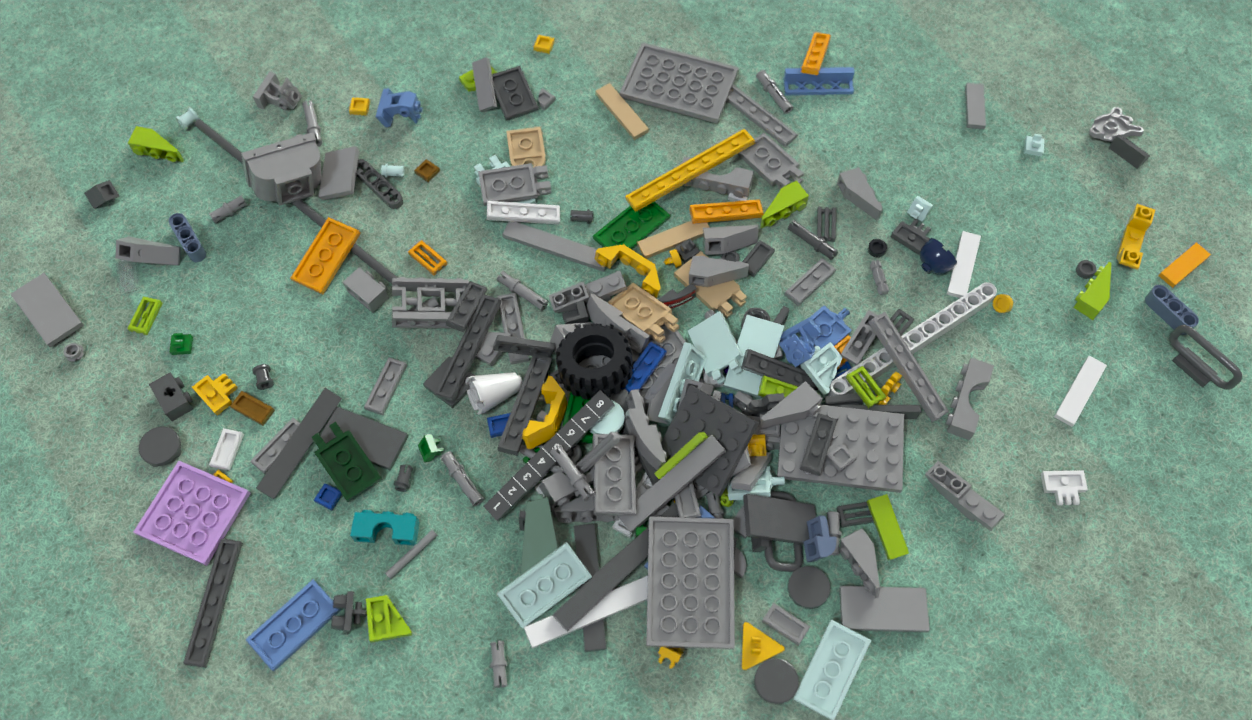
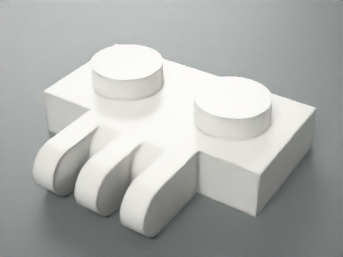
(1064, 485)

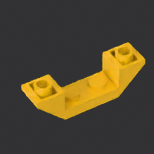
(1133, 236)
(608, 255)
(540, 432)

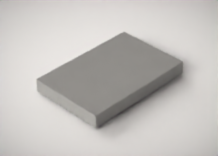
(339, 173)

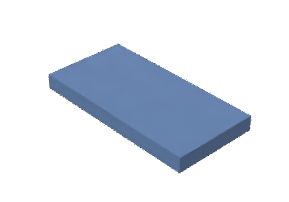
(292, 625)

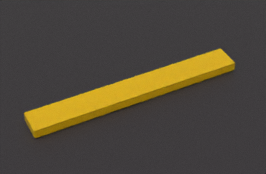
(689, 170)

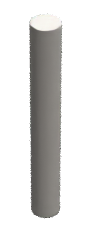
(411, 554)

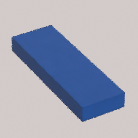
(645, 366)

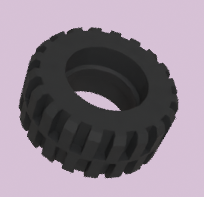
(590, 342)

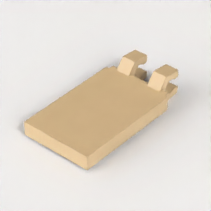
(714, 296)
(645, 311)

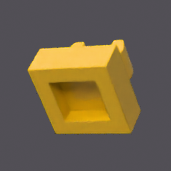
(757, 445)
(673, 654)

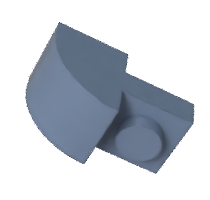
(820, 543)

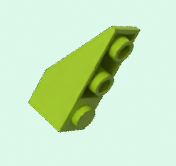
(148, 142)
(788, 200)
(1097, 293)

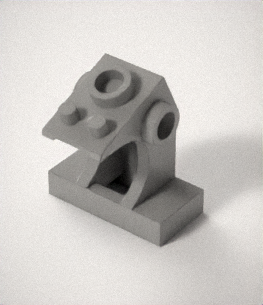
(270, 91)

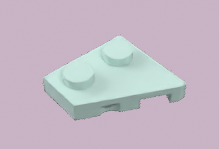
(823, 367)

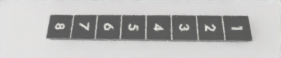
(543, 461)

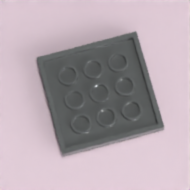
(707, 414)

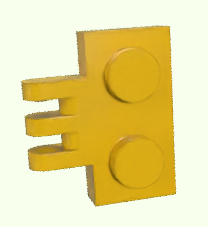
(890, 386)
(215, 392)

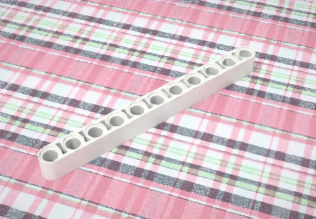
(920, 336)

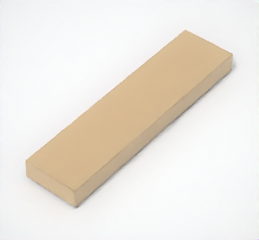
(622, 111)
(670, 238)

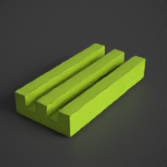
(147, 317)
(869, 403)

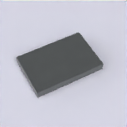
(513, 93)

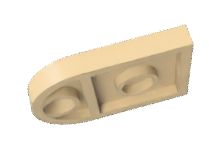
(526, 147)

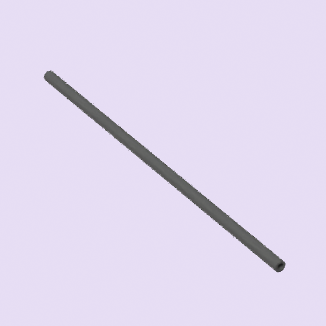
(302, 206)

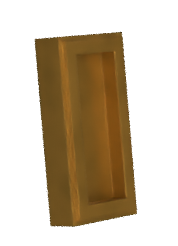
(252, 408)

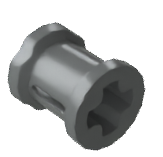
(263, 376)

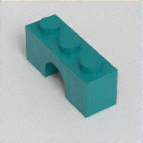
(368, 524)

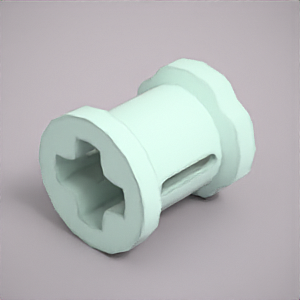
(187, 118)

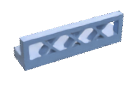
(831, 76)

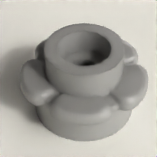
(70, 349)

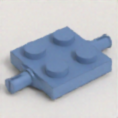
(831, 325)

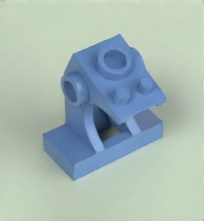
(399, 103)
(799, 348)

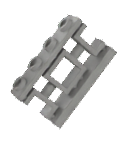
(425, 316)

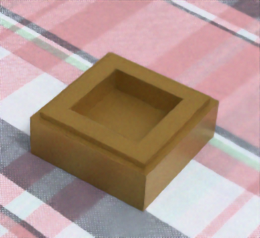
(427, 170)

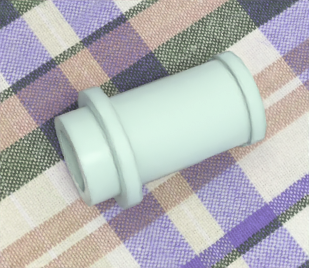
(389, 170)

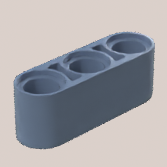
(187, 237)
(1170, 308)

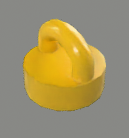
(675, 258)
(1002, 303)

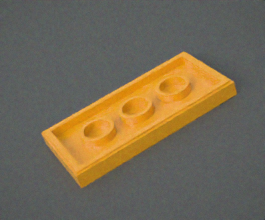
(325, 255)

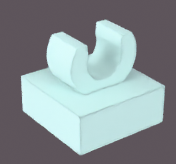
(1034, 145)
(919, 209)

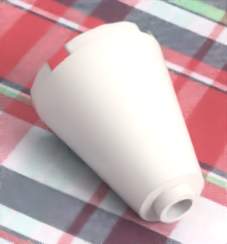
(492, 389)

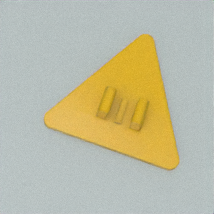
(757, 646)

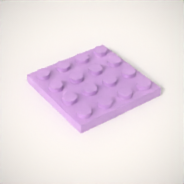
(192, 513)

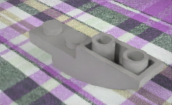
(603, 288)
(606, 314)
(646, 436)
(962, 497)

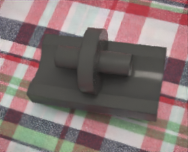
(345, 602)

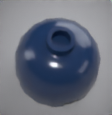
(935, 258)

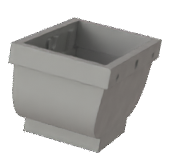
(284, 172)

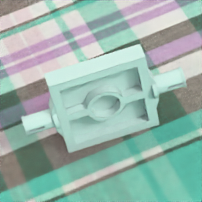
(761, 488)

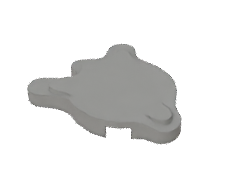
(1114, 123)

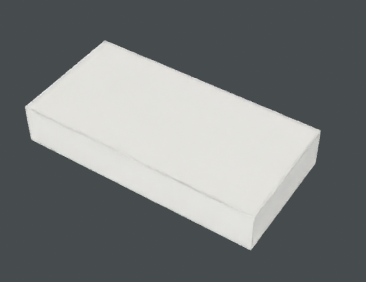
(226, 449)

